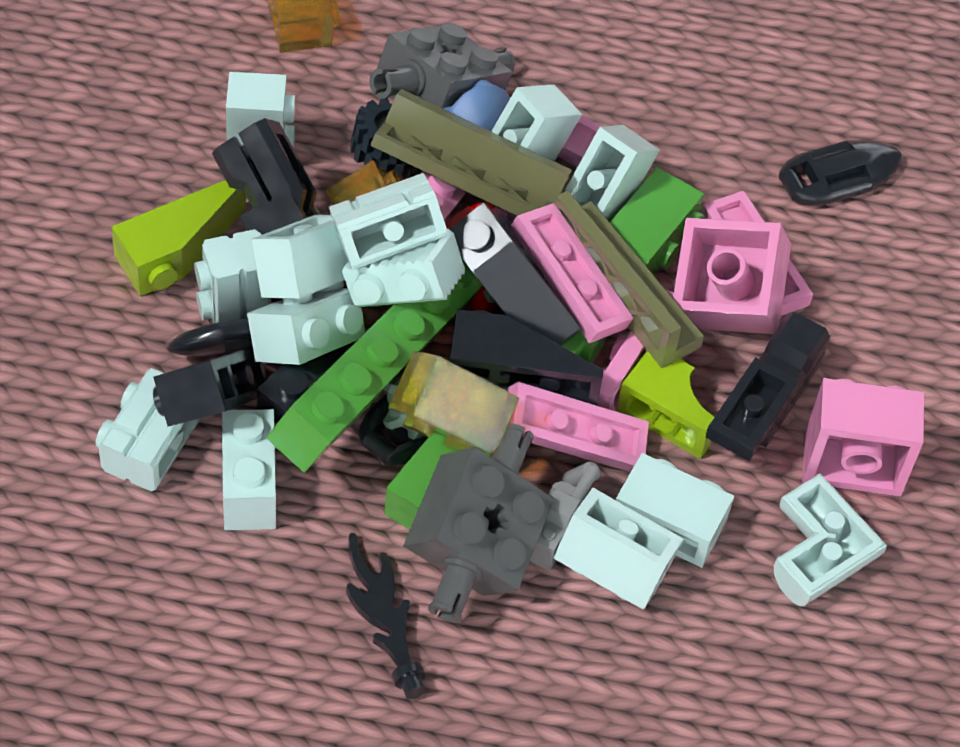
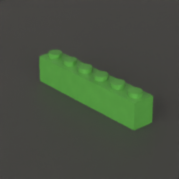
(364, 372)

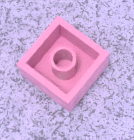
(733, 274)
(864, 436)

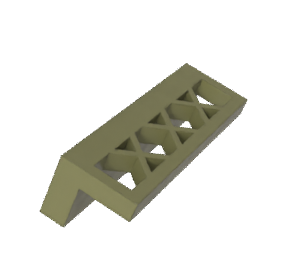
(469, 156)
(657, 318)

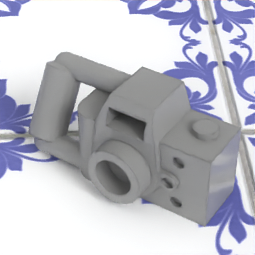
(567, 498)

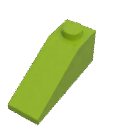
(168, 240)

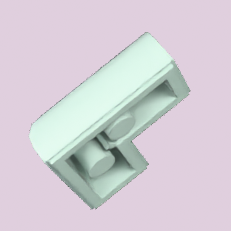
(835, 542)

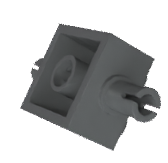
(438, 65)
(479, 522)

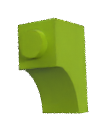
(667, 402)

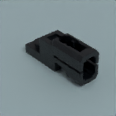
(268, 175)
(770, 387)

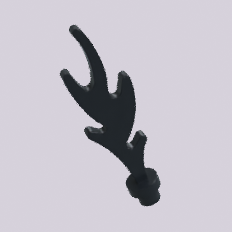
(377, 609)

